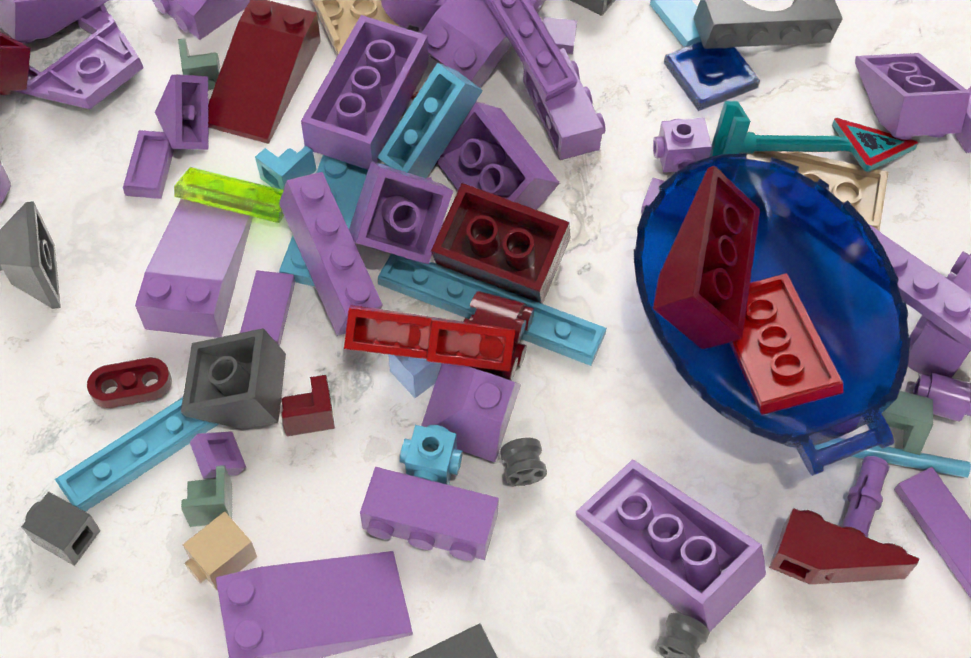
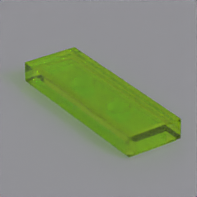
(230, 194)

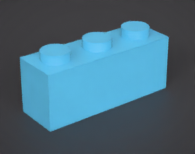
(430, 122)

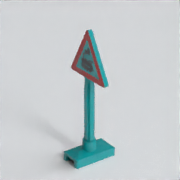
(868, 145)

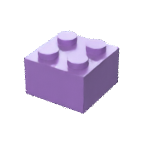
(399, 212)

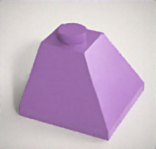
(473, 407)

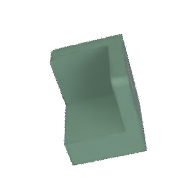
(199, 65)
(912, 415)
(208, 498)

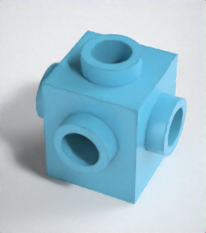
(431, 454)

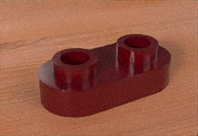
(130, 380)

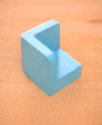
(287, 166)

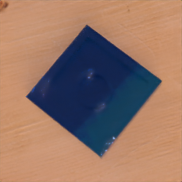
(711, 74)

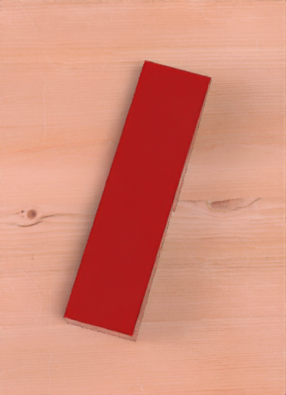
(429, 338)

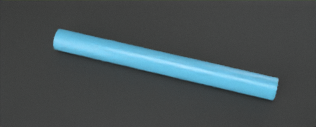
(923, 461)

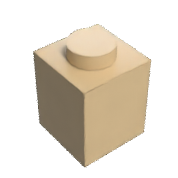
(218, 550)

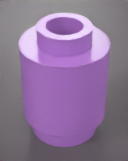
(949, 395)

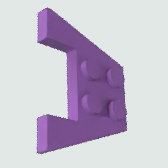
(89, 69)

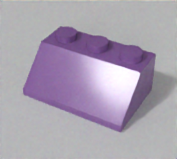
(496, 159)

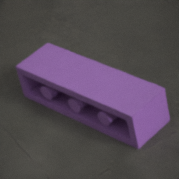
(327, 248)

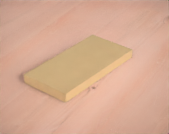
(845, 180)

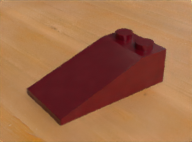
(263, 69)
(710, 264)

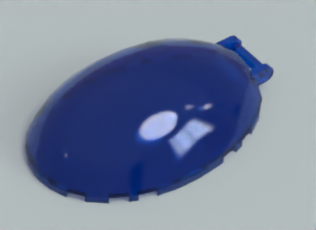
(840, 281)

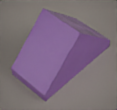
(185, 112)

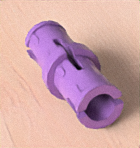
(865, 495)

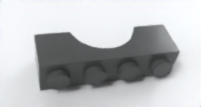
(742, 25)

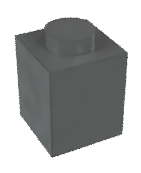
(60, 528)

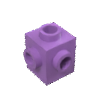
(681, 143)

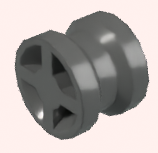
(523, 461)
(682, 637)

